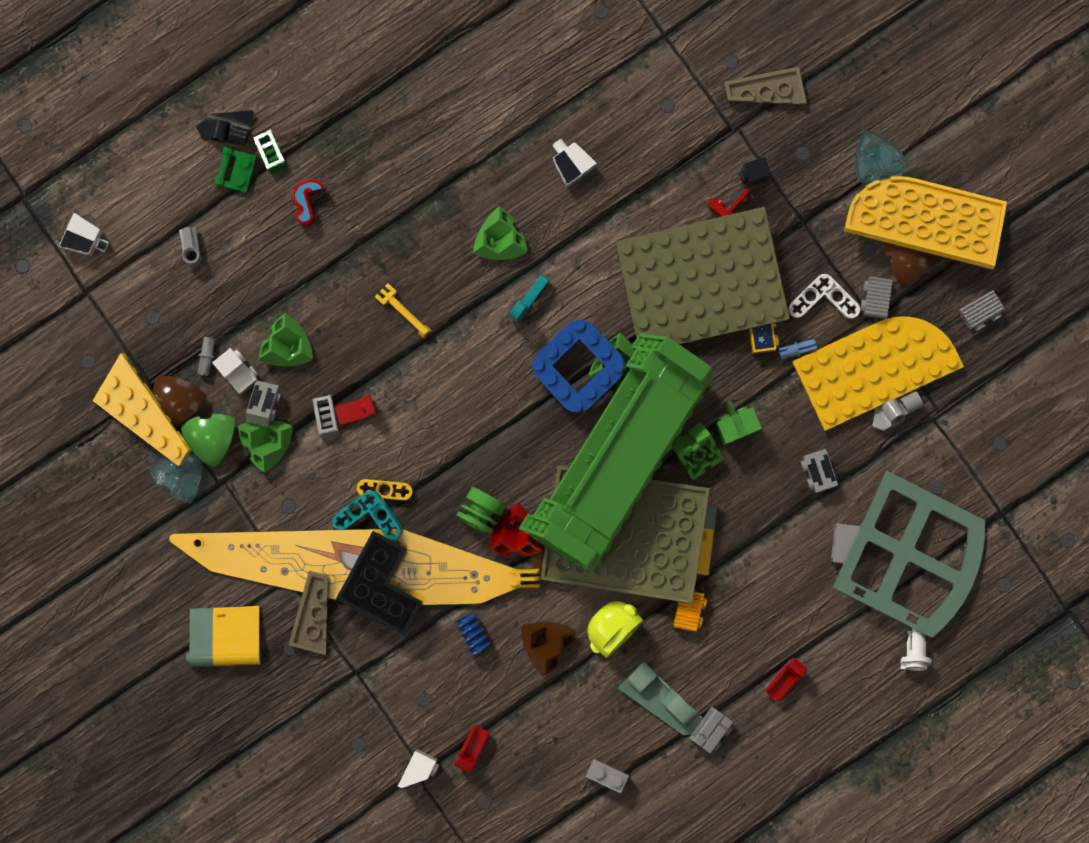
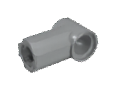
(190, 245)

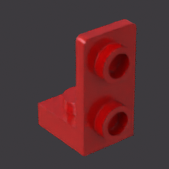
(718, 206)
(355, 410)

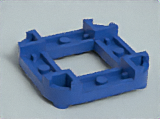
(595, 389)

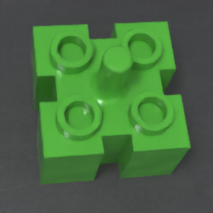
(737, 423)
(696, 451)

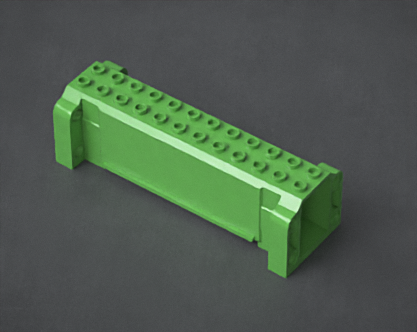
(621, 452)

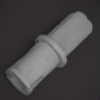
(206, 356)

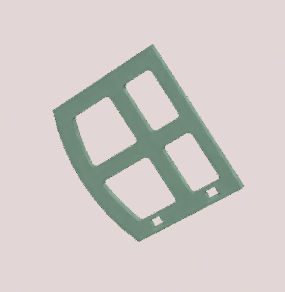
(905, 552)

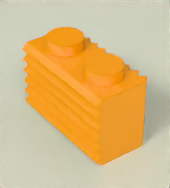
(688, 614)

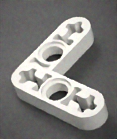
(827, 292)

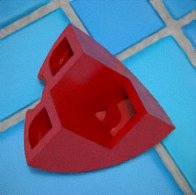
(508, 537)

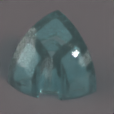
(877, 158)
(181, 480)

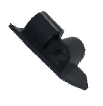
(227, 126)

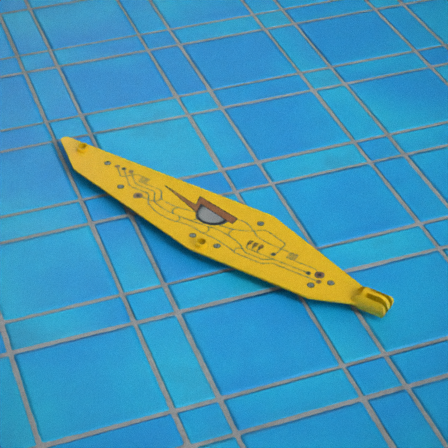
(283, 559)

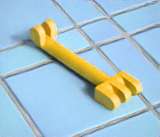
(389, 297)

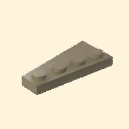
(772, 87)

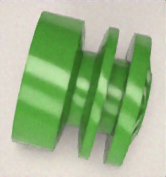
(481, 510)

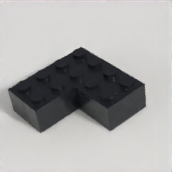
(369, 588)

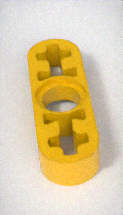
(399, 486)

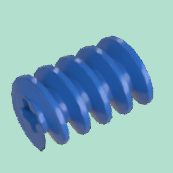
(473, 633)

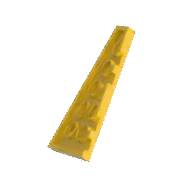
(137, 408)

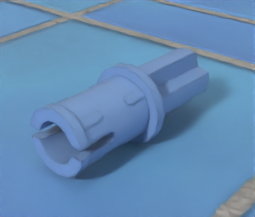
(797, 349)

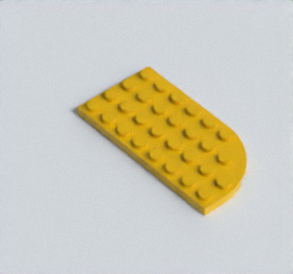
(929, 219)
(874, 367)

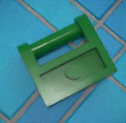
(241, 172)

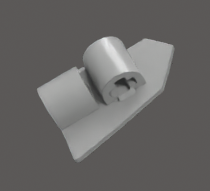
(895, 410)

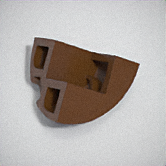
(906, 262)
(177, 398)
(546, 643)

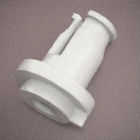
(916, 653)

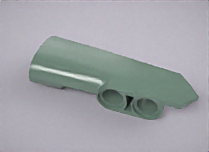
(657, 697)

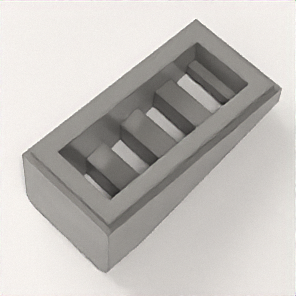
(325, 433)

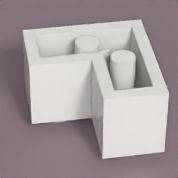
(233, 368)

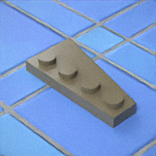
(311, 618)

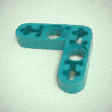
(523, 306)
(373, 509)

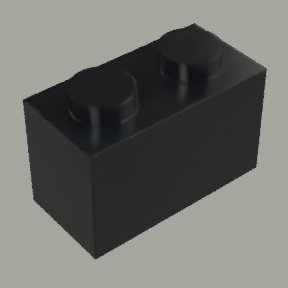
(755, 172)

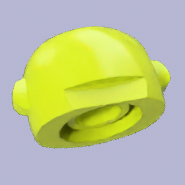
(612, 627)

